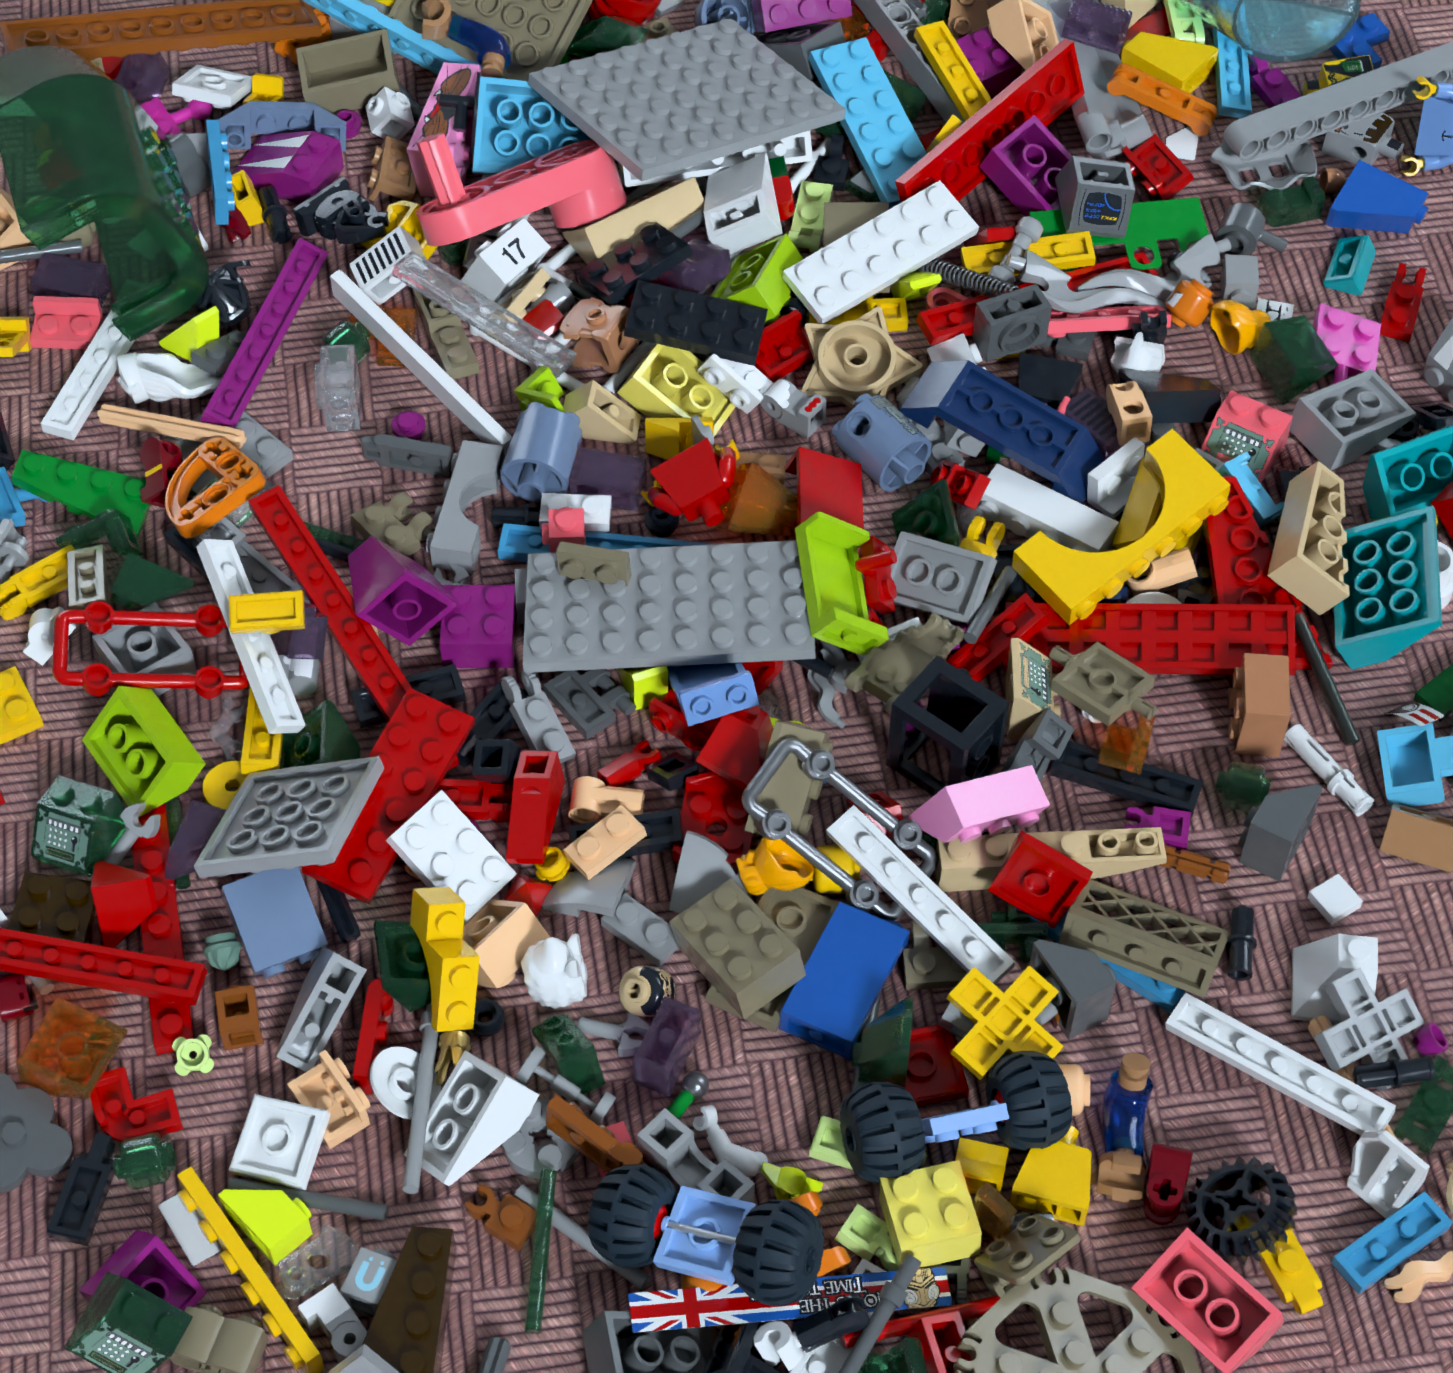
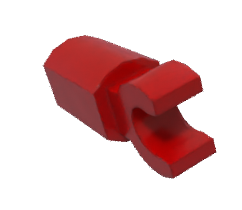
(628, 766)

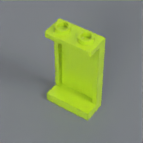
(834, 585)

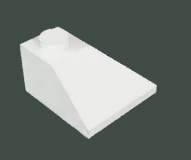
(1323, 962)

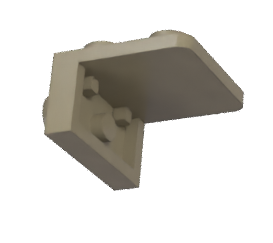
(1024, 1253)

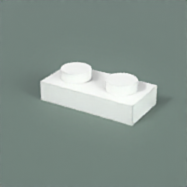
(596, 508)

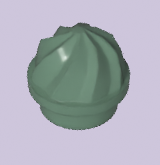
(222, 950)

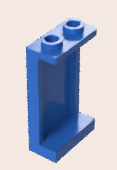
(843, 979)

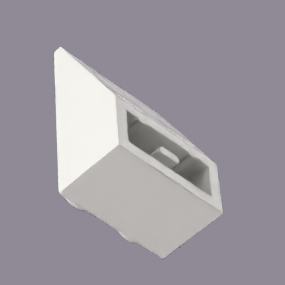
(742, 205)

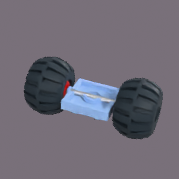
(1024, 1106)
(713, 1237)

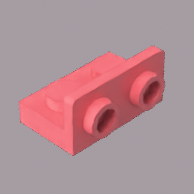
(65, 322)

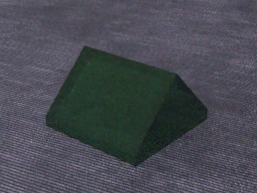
(1291, 356)
(929, 515)
(402, 964)

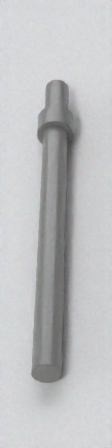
(421, 1103)

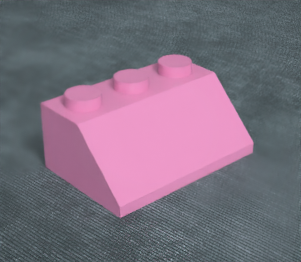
(983, 806)

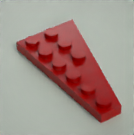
(1241, 563)

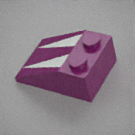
(293, 163)

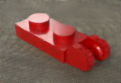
(1402, 305)
(474, 798)

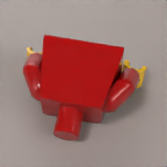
(695, 482)

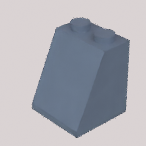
(274, 920)

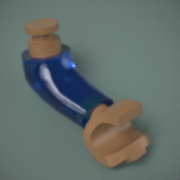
(489, 45)
(1123, 1123)

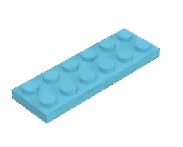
(872, 115)

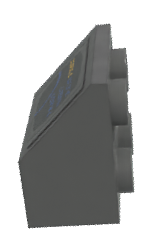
(1096, 196)

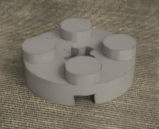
(530, 1158)

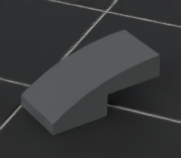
(1040, 743)

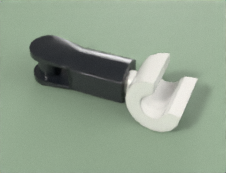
(777, 1341)

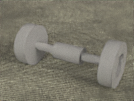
(563, 1086)

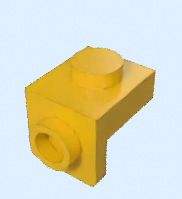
(266, 88)

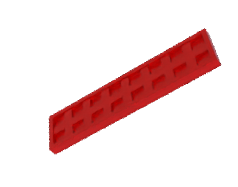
(1174, 636)

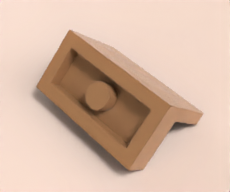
(1419, 837)

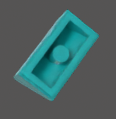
(1350, 265)

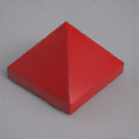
(529, 891)

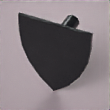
(461, 106)

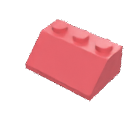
(1208, 1303)

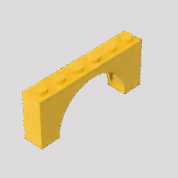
(1079, 579)

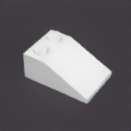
(472, 1117)

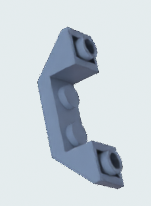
(278, 118)

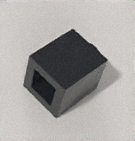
(495, 760)

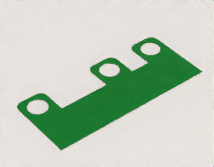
(1146, 225)

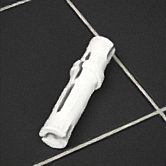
(1338, 780)

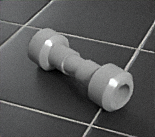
(1027, 232)

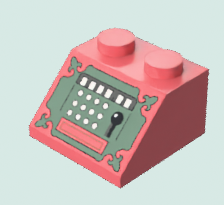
(1248, 427)

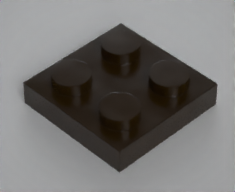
(54, 907)

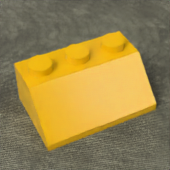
(1143, 511)

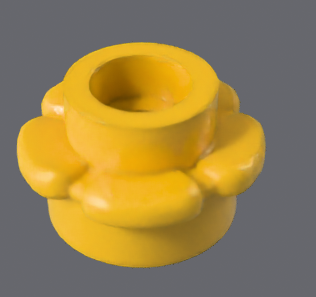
(554, 866)

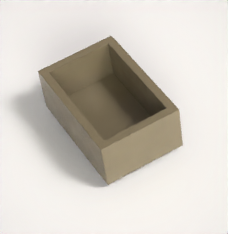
(347, 71)
(738, 948)

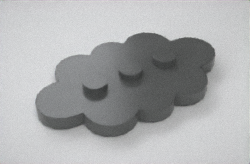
(29, 1136)

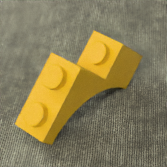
(451, 962)

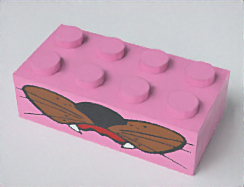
(454, 80)

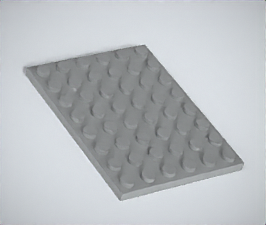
(686, 98)

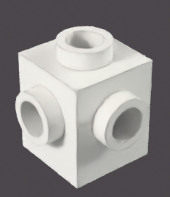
(389, 114)

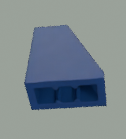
(1377, 202)

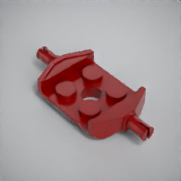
(713, 801)

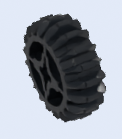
(1248, 1223)

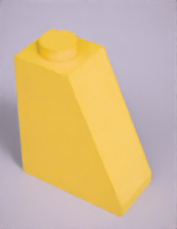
(1171, 59)

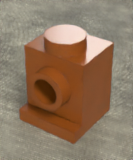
(239, 1017)

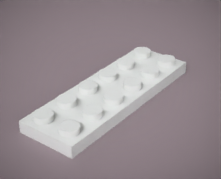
(880, 252)

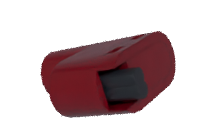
(15, 998)

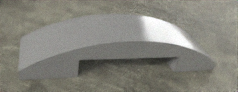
(260, 572)

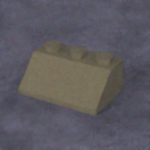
(789, 786)

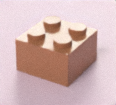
(1259, 704)

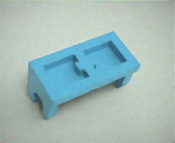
(1263, 506)

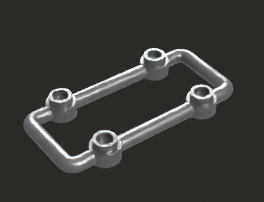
(776, 824)

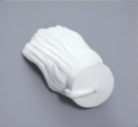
(162, 377)

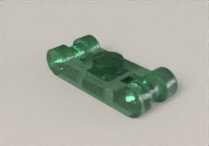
(1430, 1107)

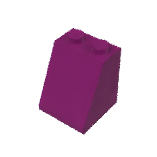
(396, 592)

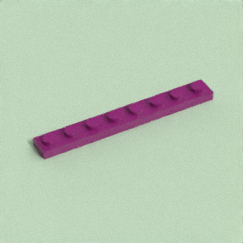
(265, 335)

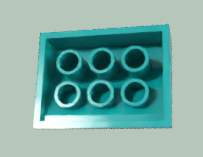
(1390, 587)

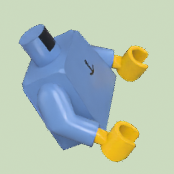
(1435, 128)

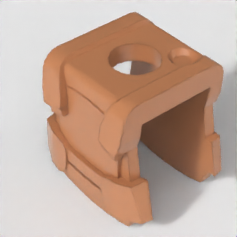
(599, 333)

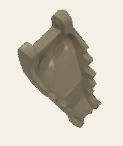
(899, 661)

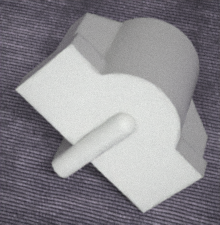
(1137, 354)
(41, 634)

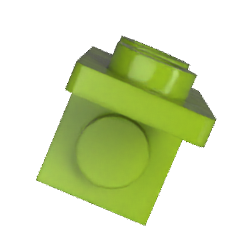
(540, 388)

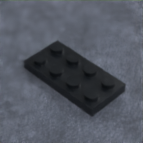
(695, 322)

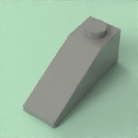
(318, 1008)

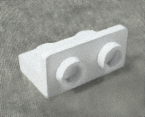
(736, 380)
(1113, 479)

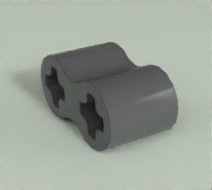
(190, 165)

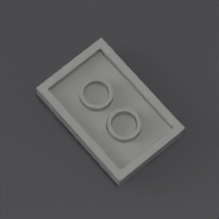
(940, 577)

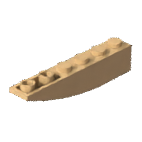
(1102, 851)

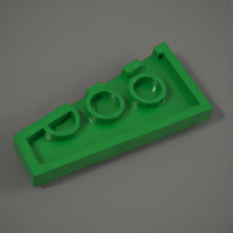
(81, 487)

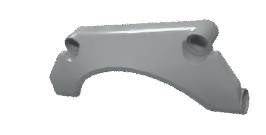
(1102, 119)

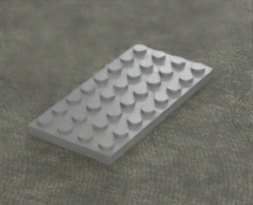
(676, 610)

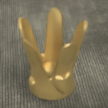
(452, 1048)

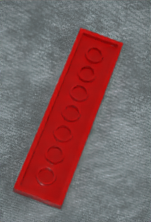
(1040, 91)

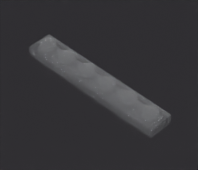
(483, 313)

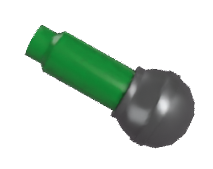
(693, 1087)

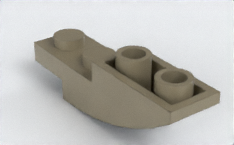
(447, 338)

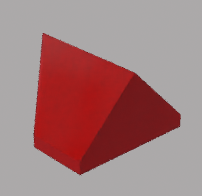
(121, 900)

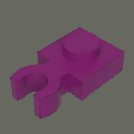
(1173, 823)

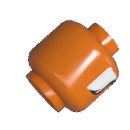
(1189, 303)

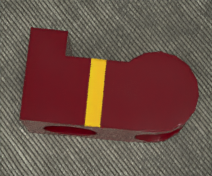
(160, 463)

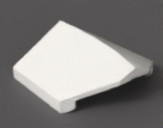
(1385, 1172)

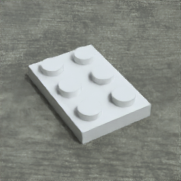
(451, 853)

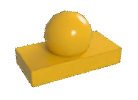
(266, 612)

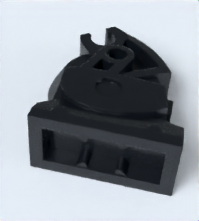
(340, 215)

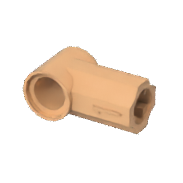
(1164, 572)
(594, 800)

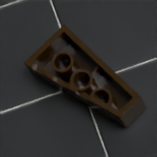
(415, 1304)

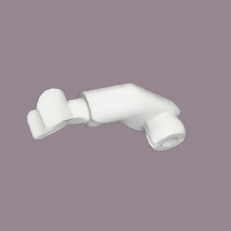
(743, 1159)

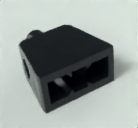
(1048, 378)

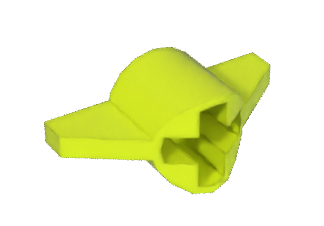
(789, 1181)

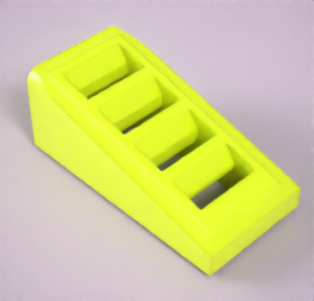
(915, 285)

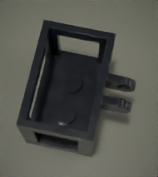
(958, 716)

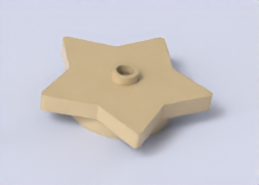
(856, 359)

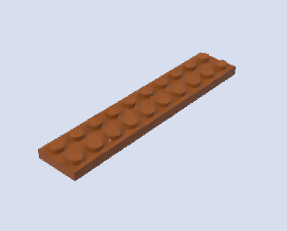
(166, 28)

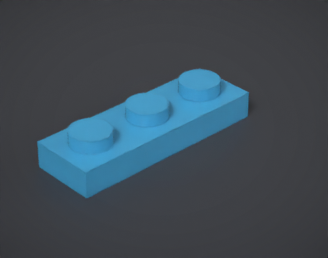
(1391, 1242)

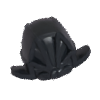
(227, 293)

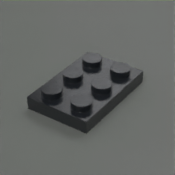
(639, 258)

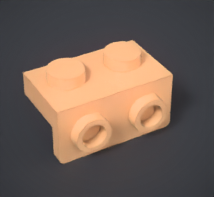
(329, 1090)

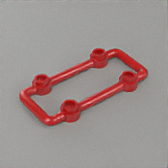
(99, 679)

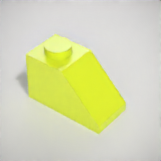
(268, 1220)

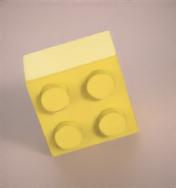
(931, 1215)

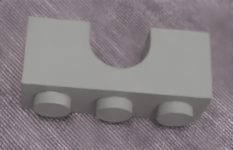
(672, 1150)

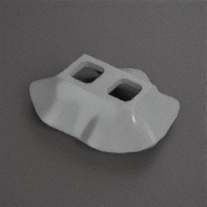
(1297, 159)

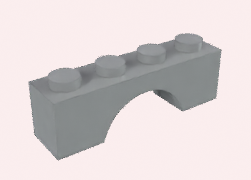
(474, 476)

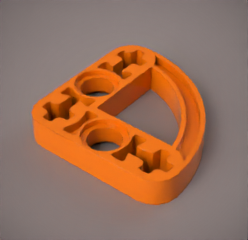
(202, 511)

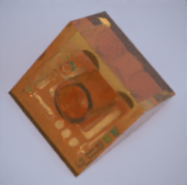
(69, 1051)

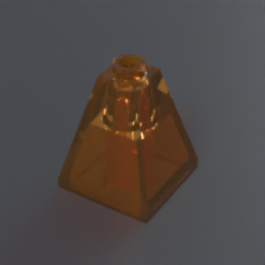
(759, 505)

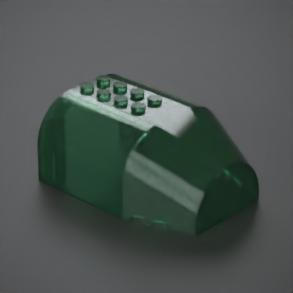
(90, 154)

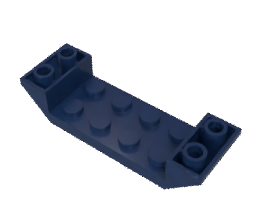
(1007, 422)

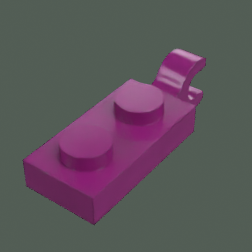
(1271, 84)

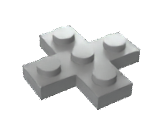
(1367, 1026)

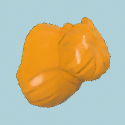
(1236, 325)
(773, 866)

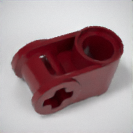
(1167, 1178)

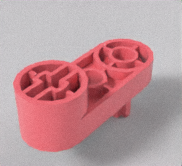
(573, 181)

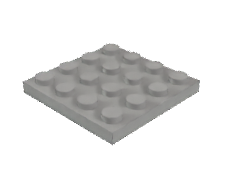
(290, 817)

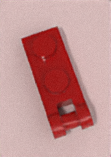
(372, 1034)

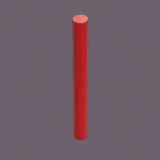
(904, 1325)

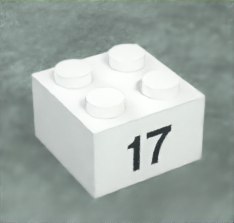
(506, 260)

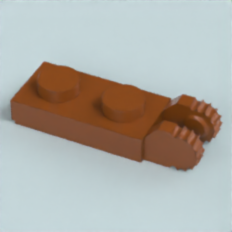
(588, 1138)

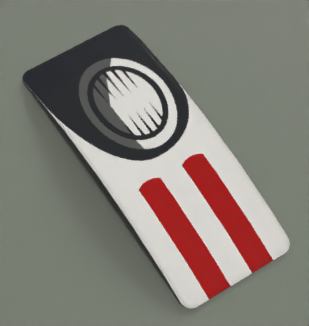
(1416, 713)

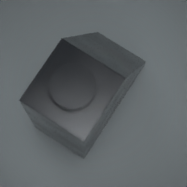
(1175, 396)

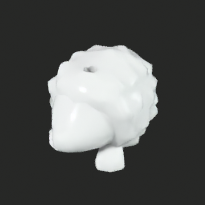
(555, 972)

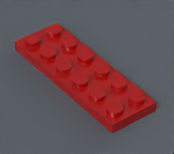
(415, 756)

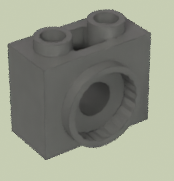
(1011, 322)

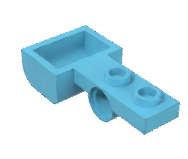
(1415, 764)

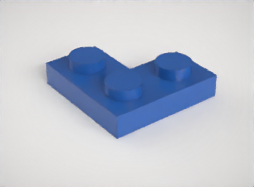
(1358, 41)

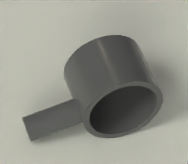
(1245, 228)

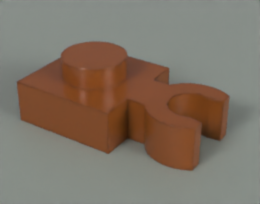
(507, 1220)

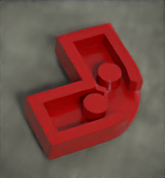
(125, 1117)

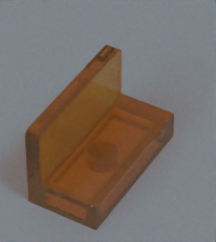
(1125, 746)

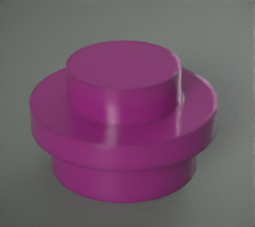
(409, 425)

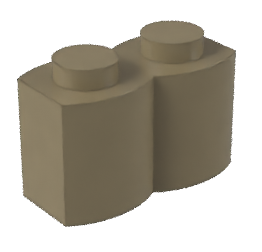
(220, 1343)

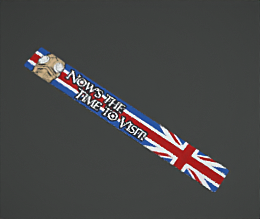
(733, 1306)

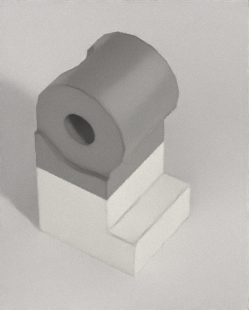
(336, 1319)

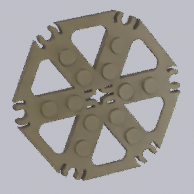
(1066, 1335)

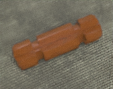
(1197, 864)

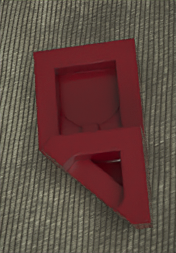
(238, 226)

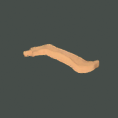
(1417, 1274)

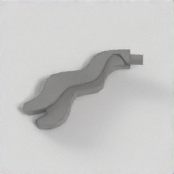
(825, 693)

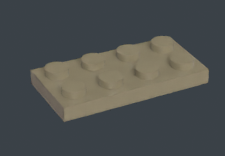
(802, 919)

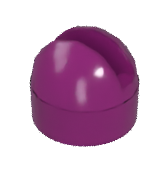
(1430, 1040)

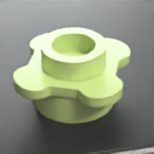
(185, 1047)

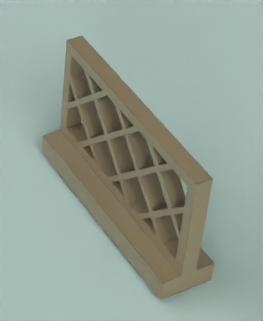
(1146, 952)

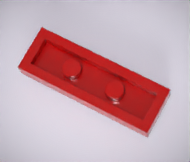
(1018, 621)

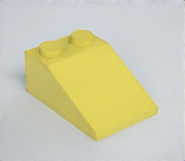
(671, 387)

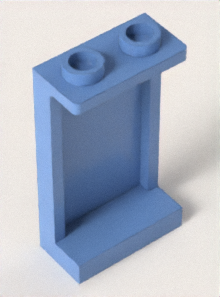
(711, 690)

